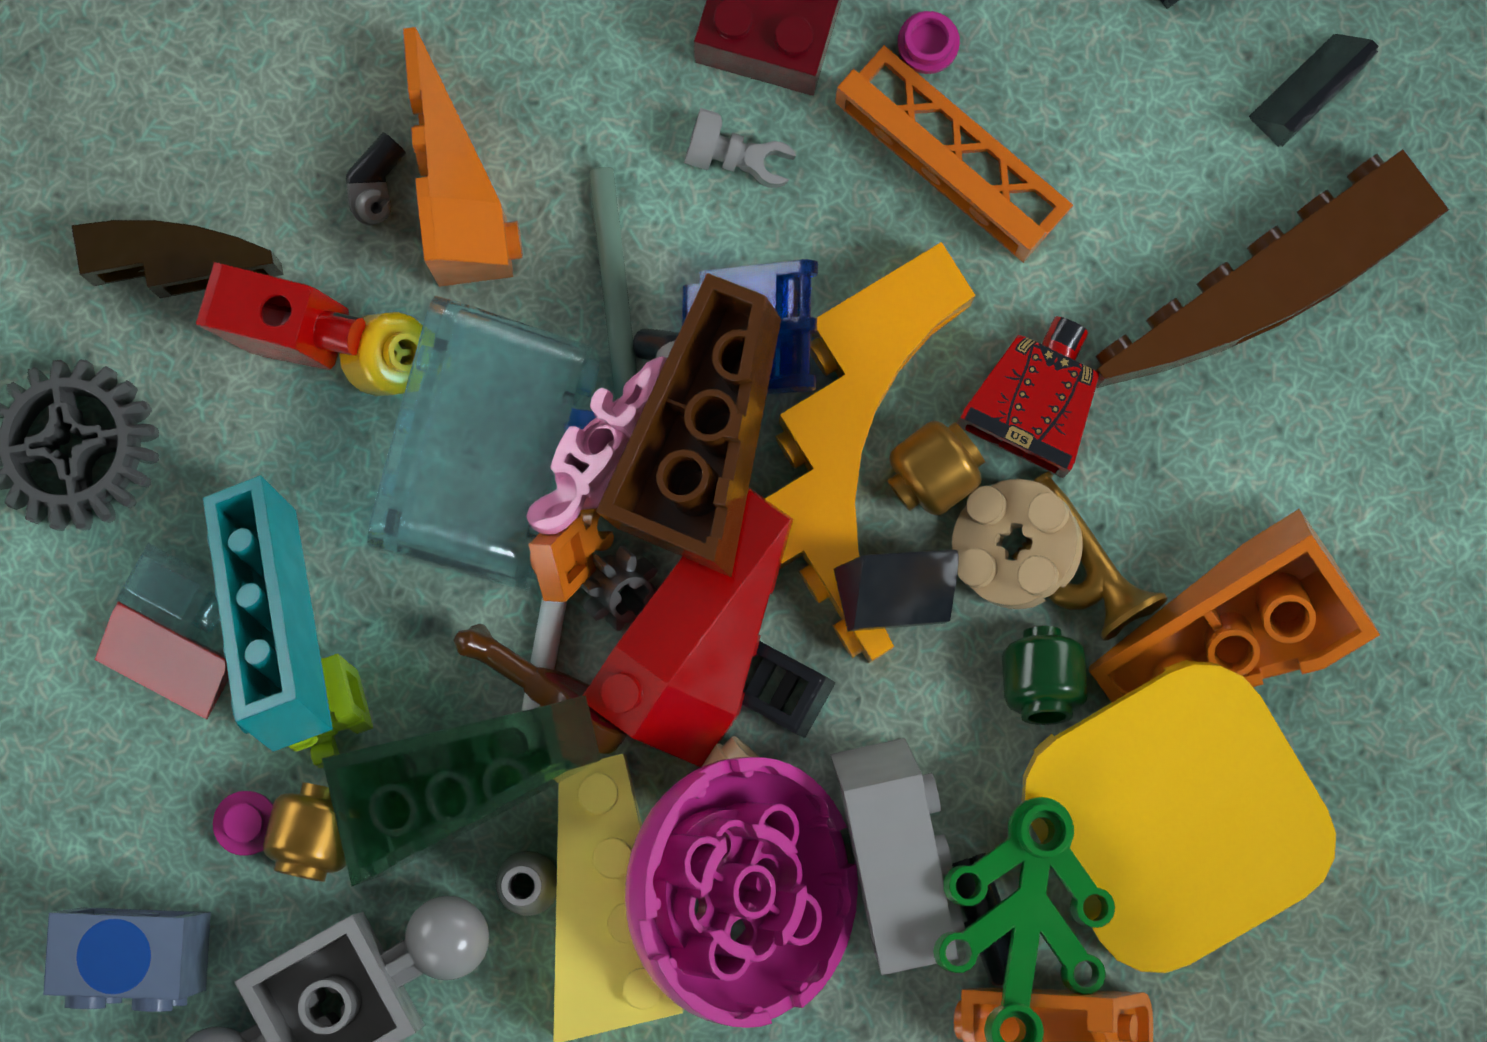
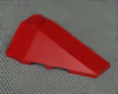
(689, 651)

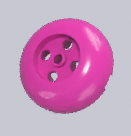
(753, 848)

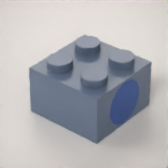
(126, 953)

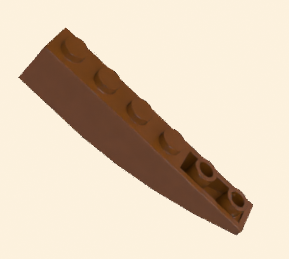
(1286, 270)

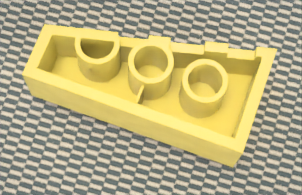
(596, 965)

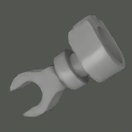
(749, 157)

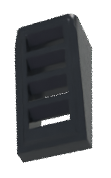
(807, 706)

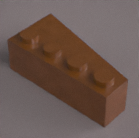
(699, 432)

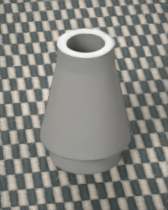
(544, 877)

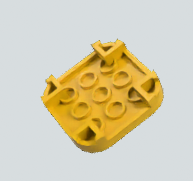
(1185, 814)

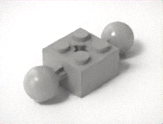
(442, 940)

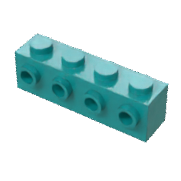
(266, 615)

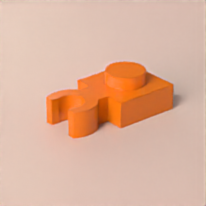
(566, 558)

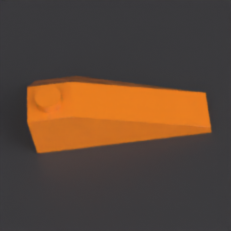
(457, 206)

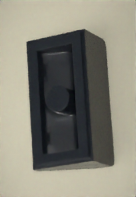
(1312, 86)
(897, 589)

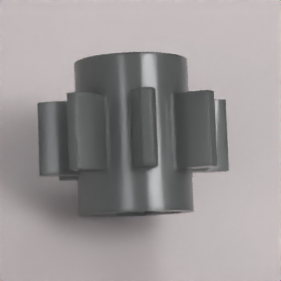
(610, 576)

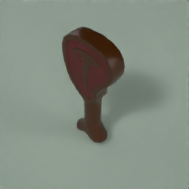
(539, 683)

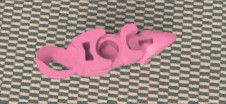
(590, 455)

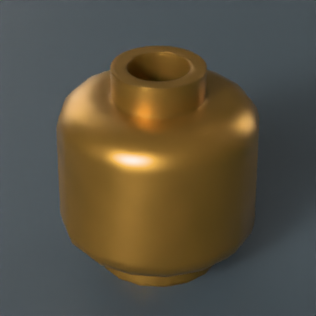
(935, 467)
(304, 834)

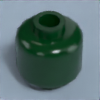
(1044, 676)

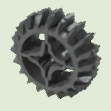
(75, 470)

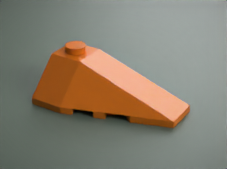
(1257, 612)

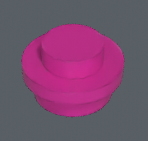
(928, 42)
(242, 822)

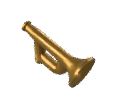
(1103, 580)

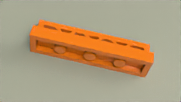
(943, 164)

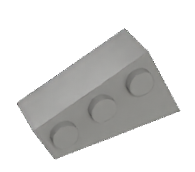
(897, 853)

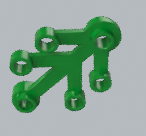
(1028, 914)

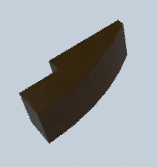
(168, 254)

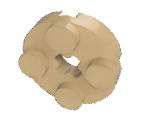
(1037, 572)

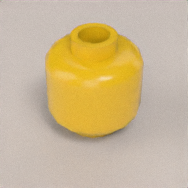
(383, 354)

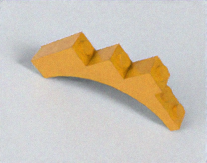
(867, 346)

